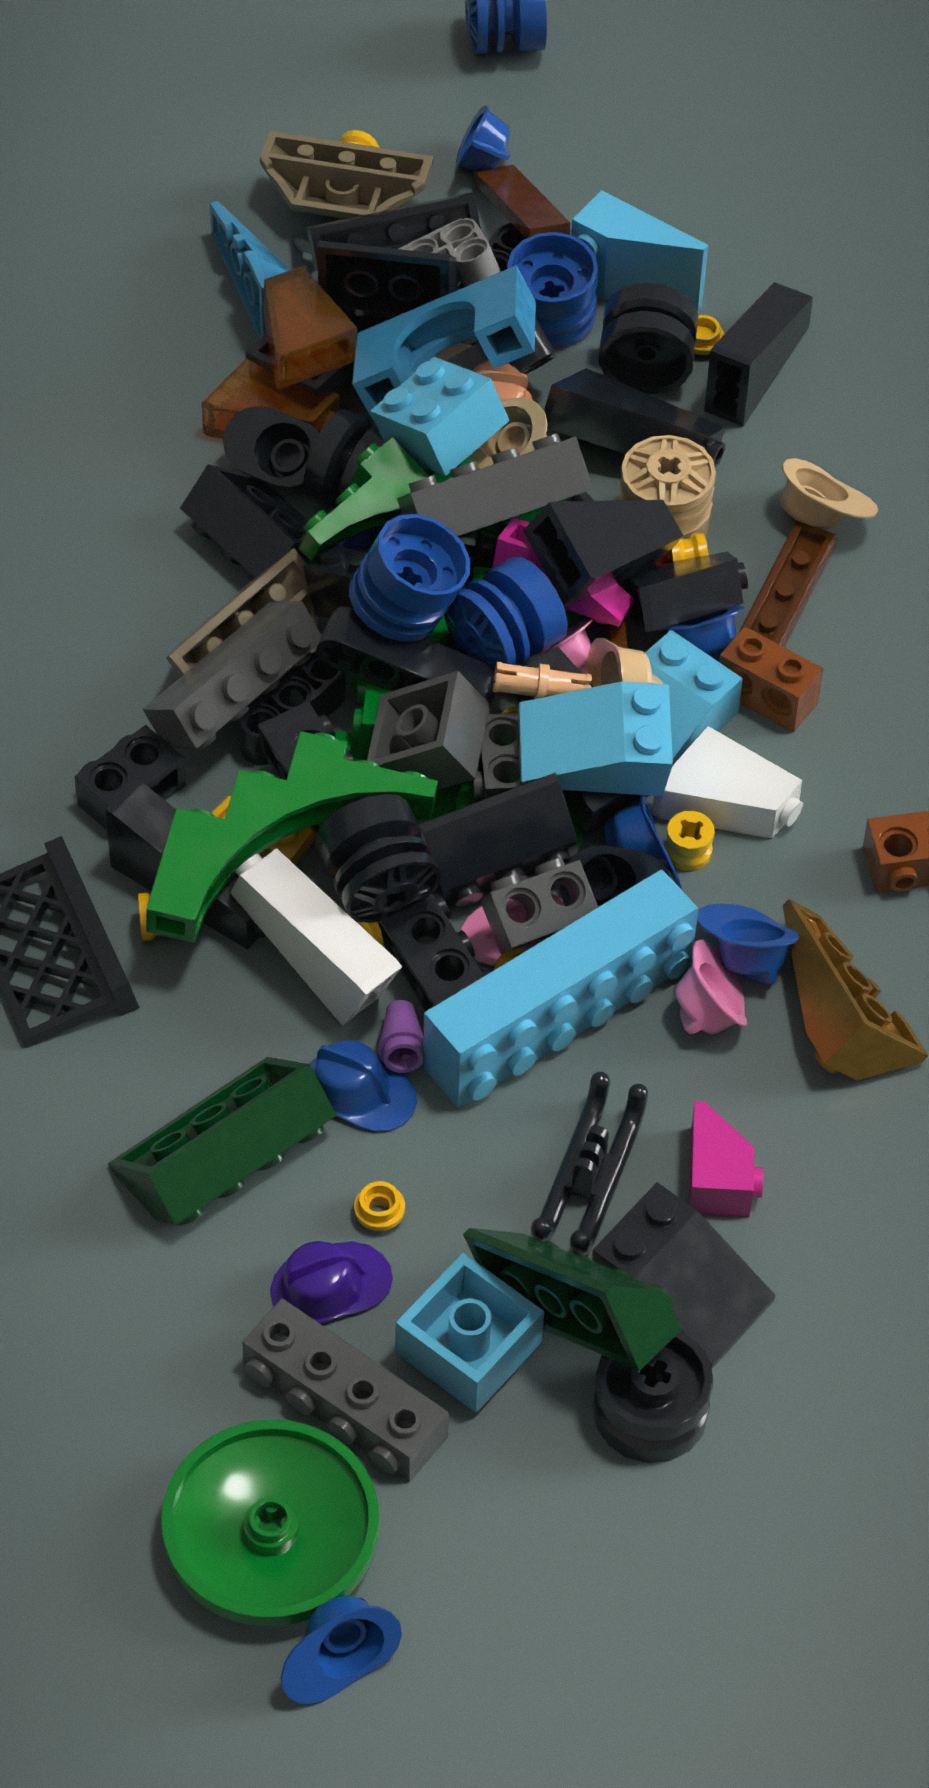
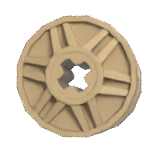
(674, 472)

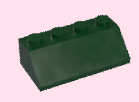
(224, 1140)
(579, 1297)

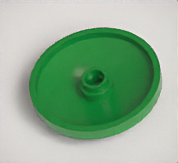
(270, 1522)

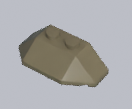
(341, 176)
(279, 582)

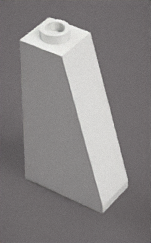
(314, 935)

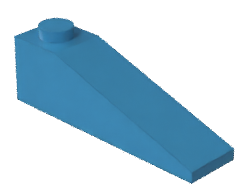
(246, 262)

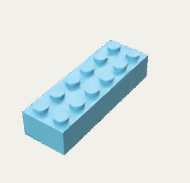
(559, 989)

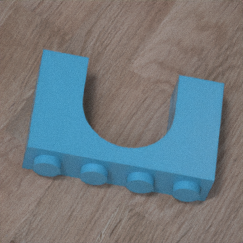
(493, 310)

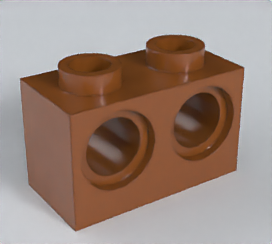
(774, 678)
(898, 851)

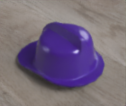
(333, 1279)

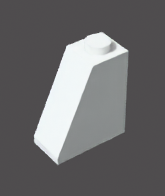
(730, 788)

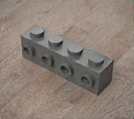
(502, 490)
(234, 675)
(345, 1390)

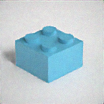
(441, 414)
(469, 1332)

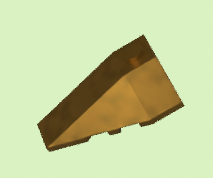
(840, 1005)

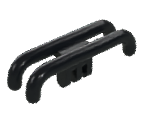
(588, 1166)

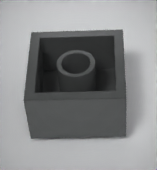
(431, 729)

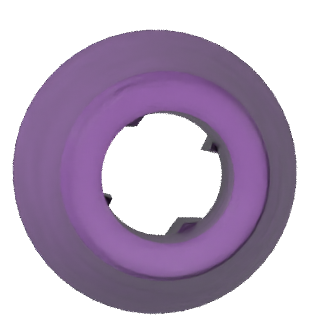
(401, 1038)

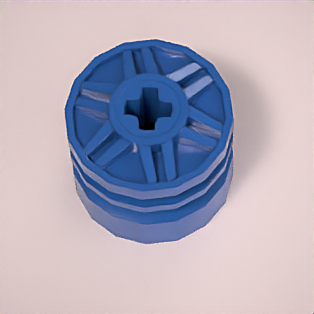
(521, 18)
(563, 283)
(409, 577)
(507, 614)

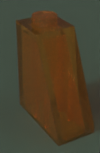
(304, 328)
(254, 386)

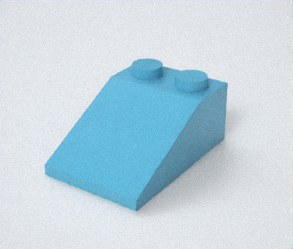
(639, 249)
(699, 689)
(599, 738)

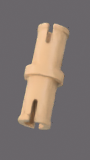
(537, 681)

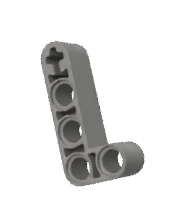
(466, 243)

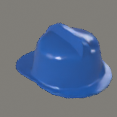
(483, 142)
(709, 632)
(635, 830)
(748, 940)
(363, 1087)
(339, 1647)

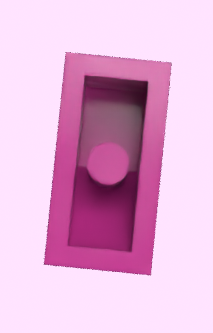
(721, 1166)

